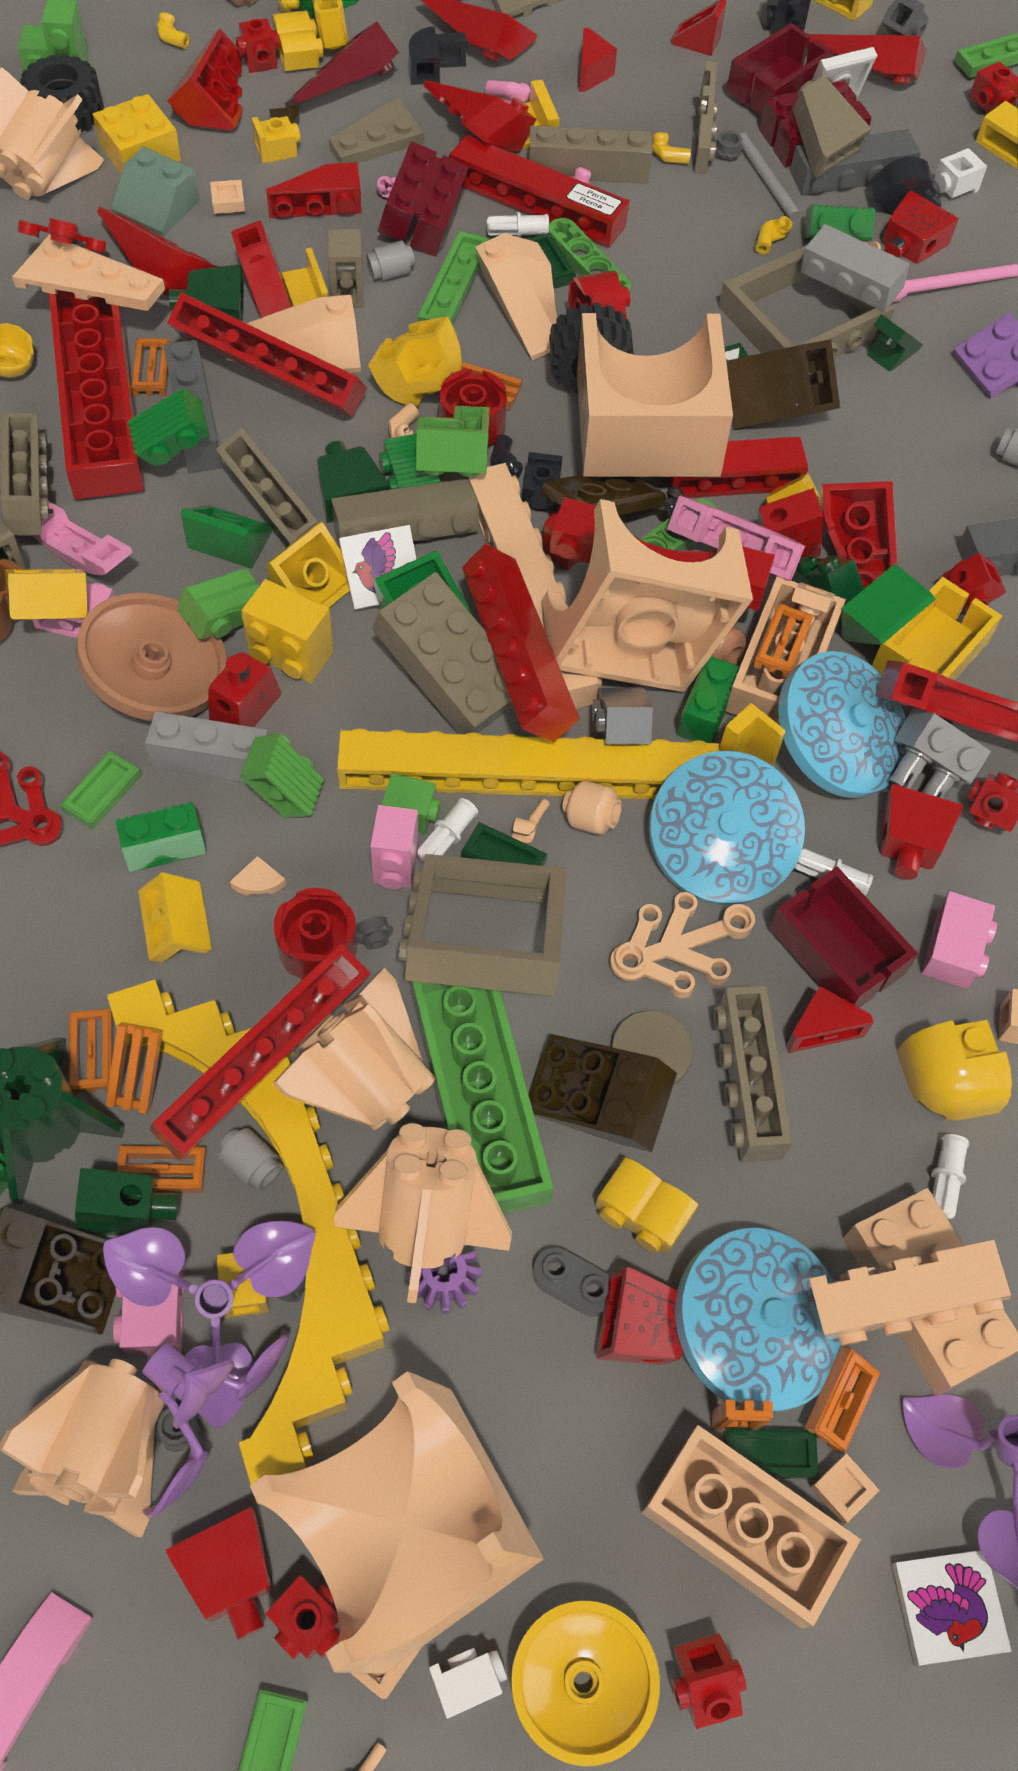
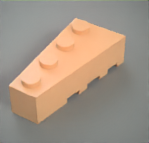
(911, 1292)

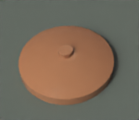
(146, 657)

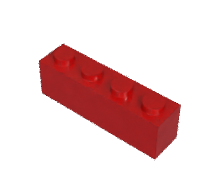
(750, 468)

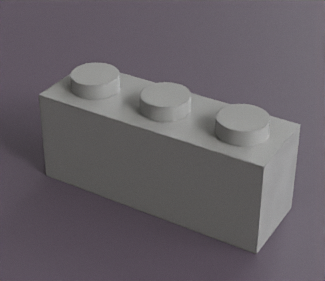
(854, 267)
(199, 745)

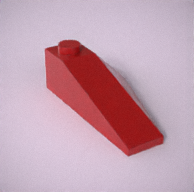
(486, 29)
(897, 57)
(210, 86)
(487, 116)
(152, 252)
(862, 525)

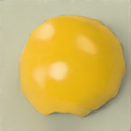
(15, 351)

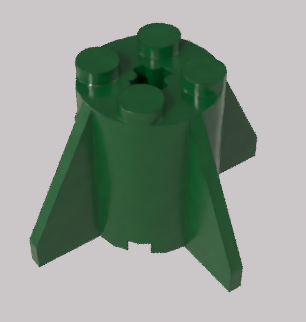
(40, 1111)

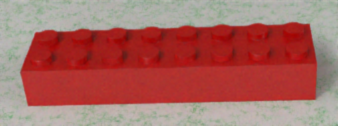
(94, 396)

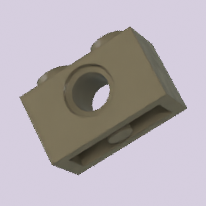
(346, 264)

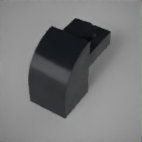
(434, 51)
(899, 178)

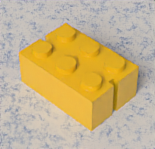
(936, 638)

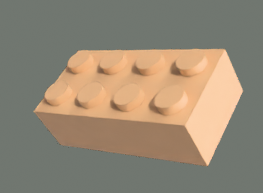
(760, 685)
(944, 1351)
(752, 1527)

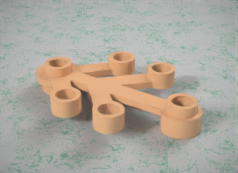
(678, 946)

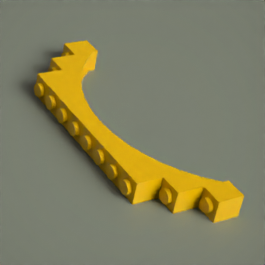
(337, 1308)

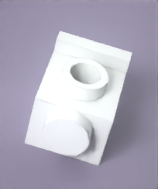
(954, 177)
(469, 1681)

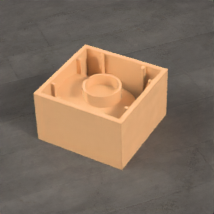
(653, 411)

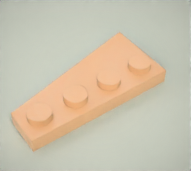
(88, 275)

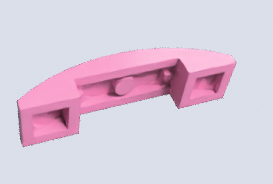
(706, 523)
(80, 546)
(33, 1663)

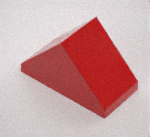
(701, 30)
(597, 60)
(829, 1021)

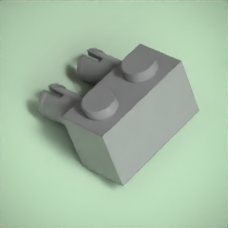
(943, 746)

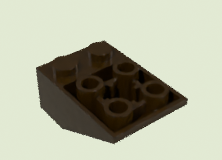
(783, 384)
(602, 1091)
(53, 1273)

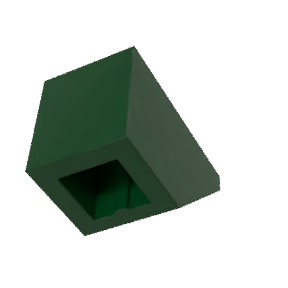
(831, 575)

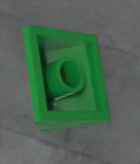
(225, 534)
(402, 579)
(884, 607)

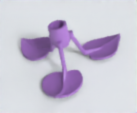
(270, 1253)
(193, 1386)
(945, 1433)

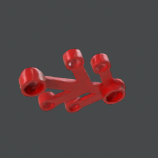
(61, 232)
(26, 819)

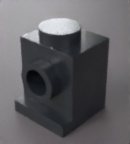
(539, 470)

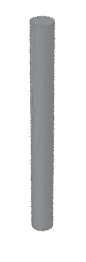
(769, 178)

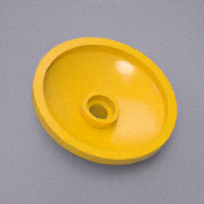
(623, 1693)

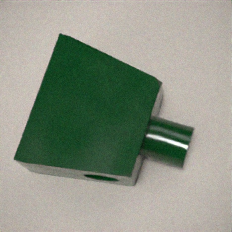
(216, 287)
(347, 474)
(103, 1202)

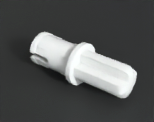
(518, 224)
(449, 829)
(818, 865)
(949, 1173)

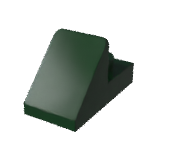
(892, 345)

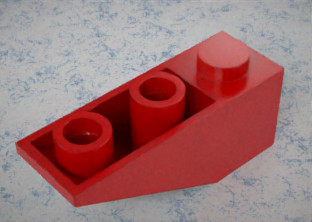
(319, 192)
(261, 268)

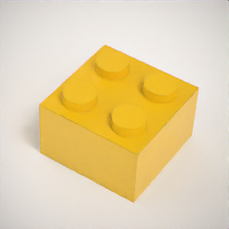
(135, 124)
(288, 631)

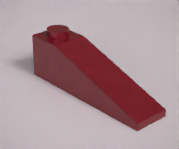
(359, 59)

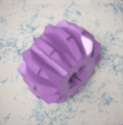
(459, 1282)

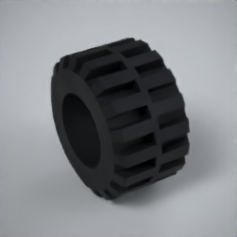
(63, 79)
(566, 338)

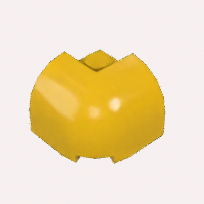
(417, 360)
(957, 1070)

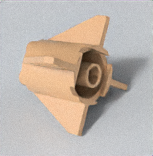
(40, 141)
(361, 1060)
(426, 1201)
(91, 1444)

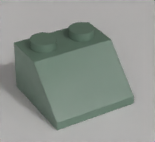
(155, 191)

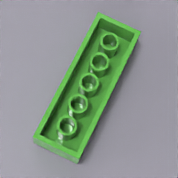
(484, 1089)

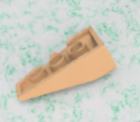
(523, 287)
(320, 328)

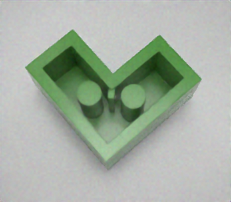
(58, 35)
(454, 443)

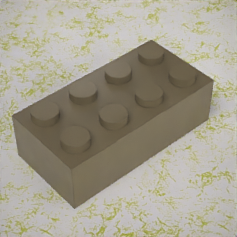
(445, 654)

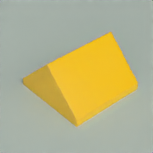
(311, 567)

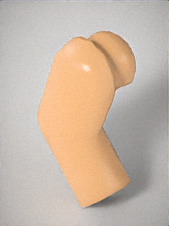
(400, 422)

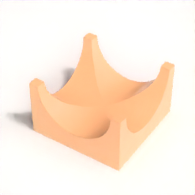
(646, 613)
(404, 1527)

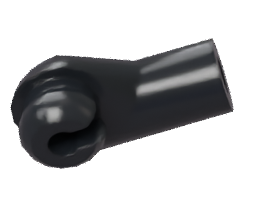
(502, 454)
(672, 496)

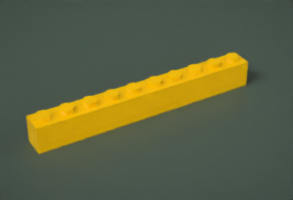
(509, 762)

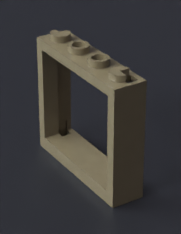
(743, 290)
(481, 965)

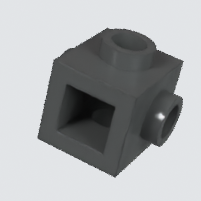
(906, 18)

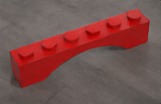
(574, 539)
(949, 699)

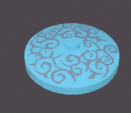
(839, 726)
(726, 828)
(754, 1320)

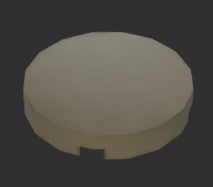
(657, 1036)

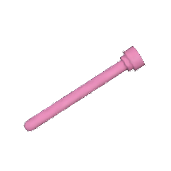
(957, 279)

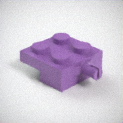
(992, 355)

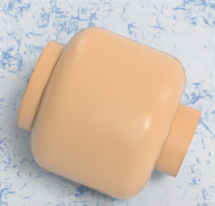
(592, 807)

